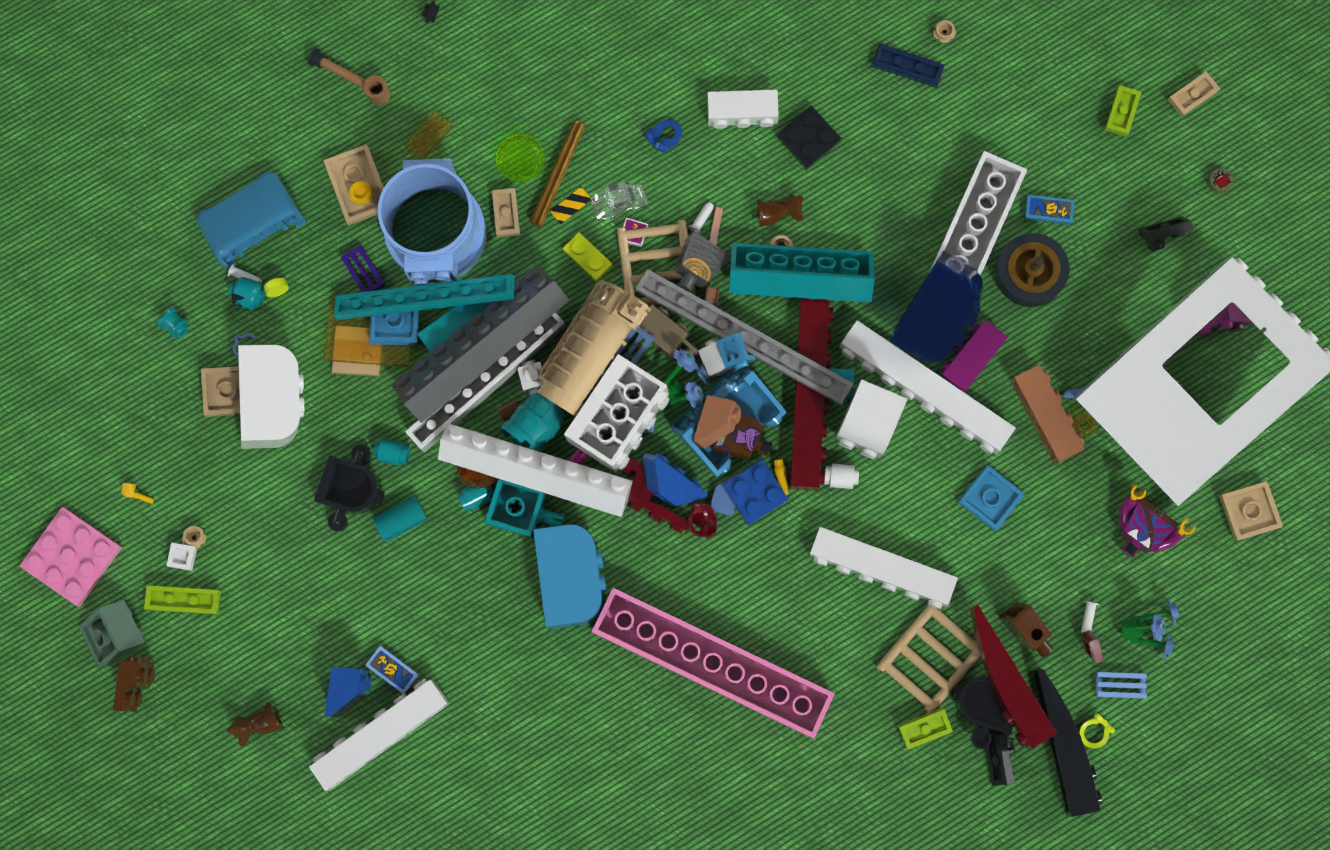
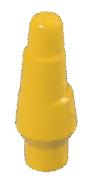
(781, 473)

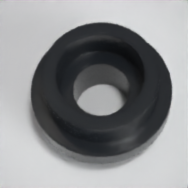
(430, 12)

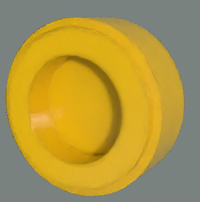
(361, 193)

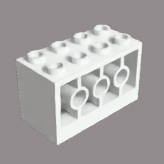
(612, 399)

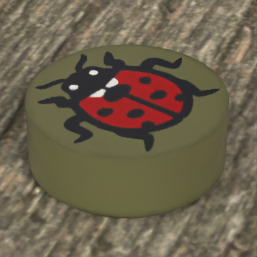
(1220, 180)

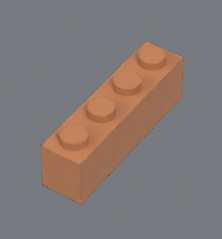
(1047, 414)

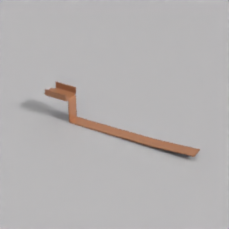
(713, 293)

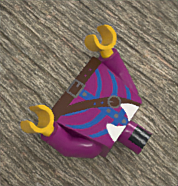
(1147, 526)

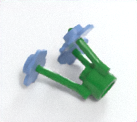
(694, 392)
(1133, 628)

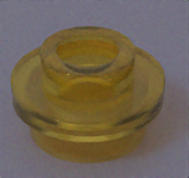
(1091, 422)

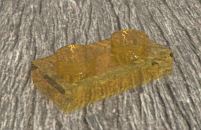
(428, 135)

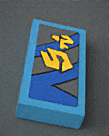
(1049, 209)

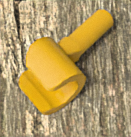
(128, 491)

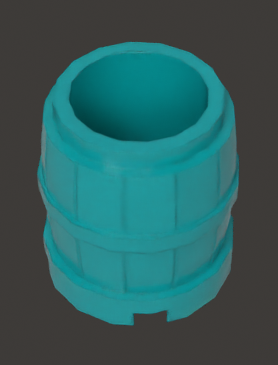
(534, 422)

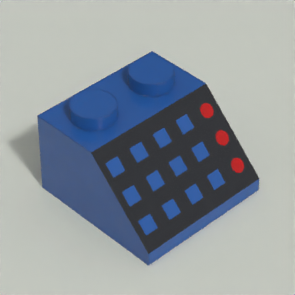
(346, 689)

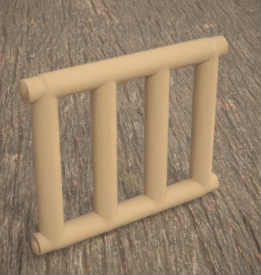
(627, 257)
(901, 646)

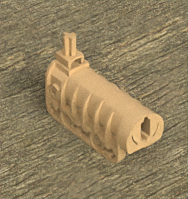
(590, 345)

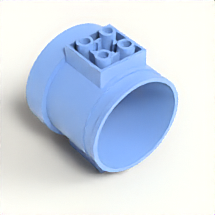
(445, 263)

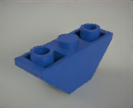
(669, 482)

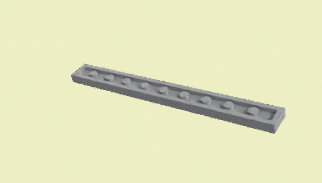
(756, 343)

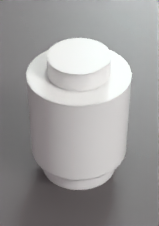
(841, 476)

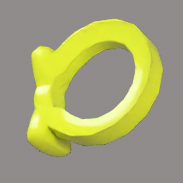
(1108, 729)

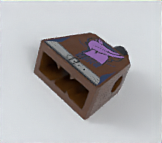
(743, 440)

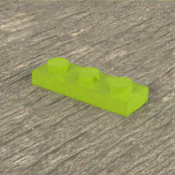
(182, 600)

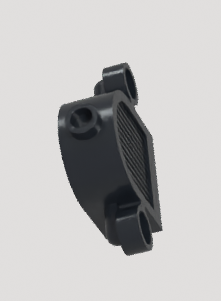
(349, 487)
(980, 707)

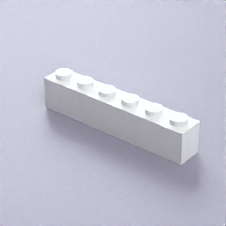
(883, 567)
(378, 735)

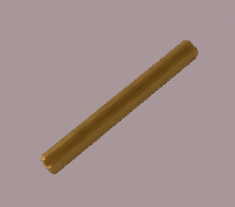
(557, 174)

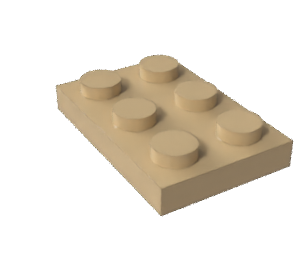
(348, 169)

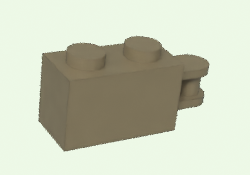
(668, 334)

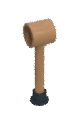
(373, 82)

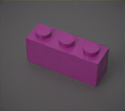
(973, 356)

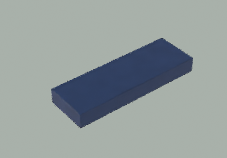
(908, 65)

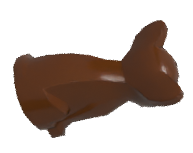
(774, 211)
(259, 723)

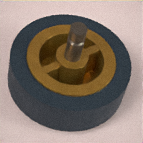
(1032, 270)

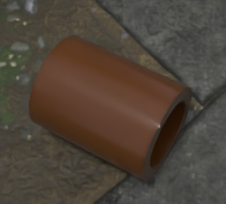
(508, 409)

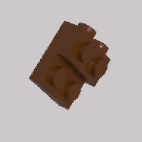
(132, 676)

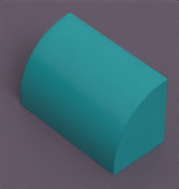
(400, 518)

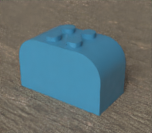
(569, 575)

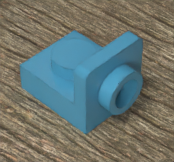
(734, 352)

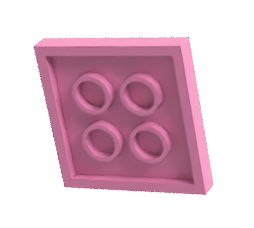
(70, 556)

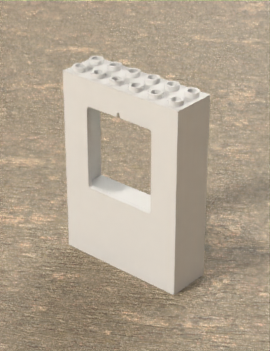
(1162, 422)

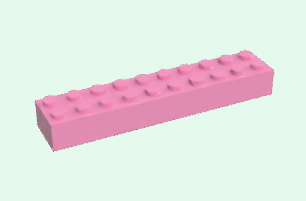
(713, 663)

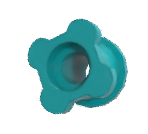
(173, 323)

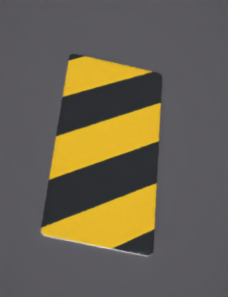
(570, 205)

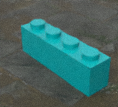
(443, 327)

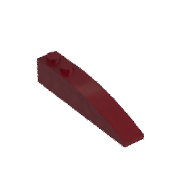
(1012, 691)

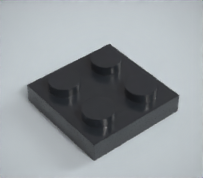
(808, 137)

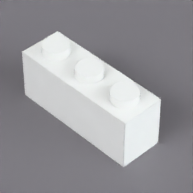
(742, 108)

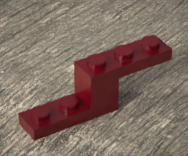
(641, 499)

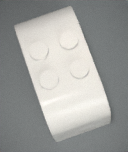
(269, 396)
(870, 419)

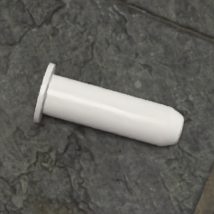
(701, 218)
(236, 272)
(1088, 616)

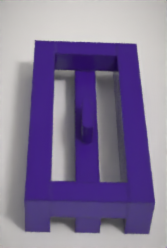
(352, 253)

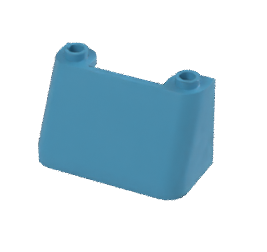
(248, 218)
(752, 398)

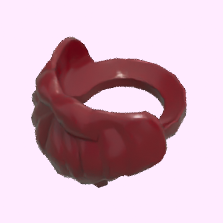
(703, 517)

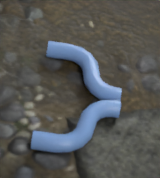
(237, 341)

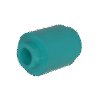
(392, 452)
(474, 498)

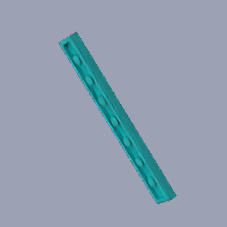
(424, 297)

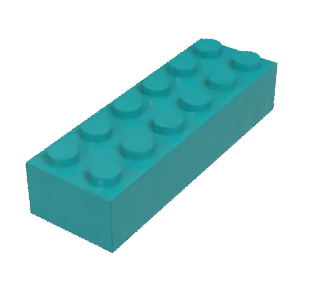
(801, 272)

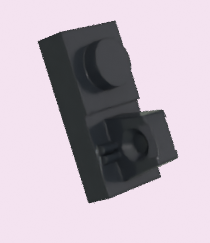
(1156, 233)
(998, 760)

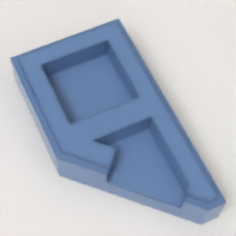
(721, 502)

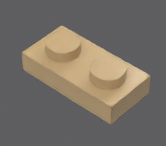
(1193, 94)
(506, 212)

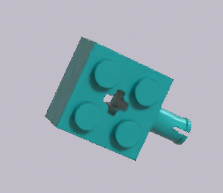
(524, 521)

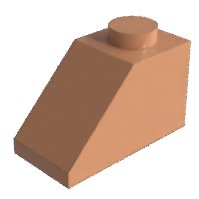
(716, 420)

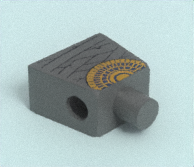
(699, 261)

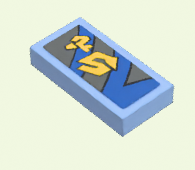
(392, 670)

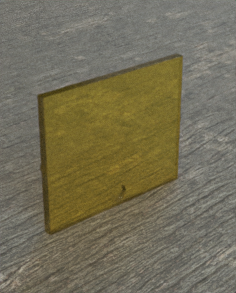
(349, 343)

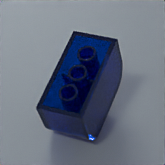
(940, 310)

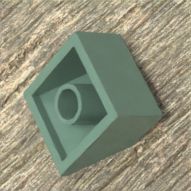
(111, 633)

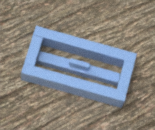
(1141, 685)

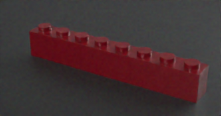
(808, 404)

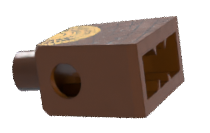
(1027, 628)

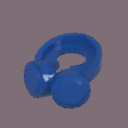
(664, 145)

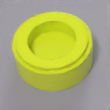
(276, 287)

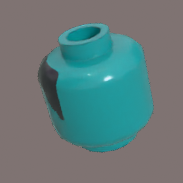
(246, 293)

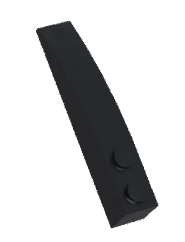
(1068, 751)

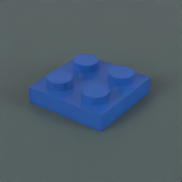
(755, 492)

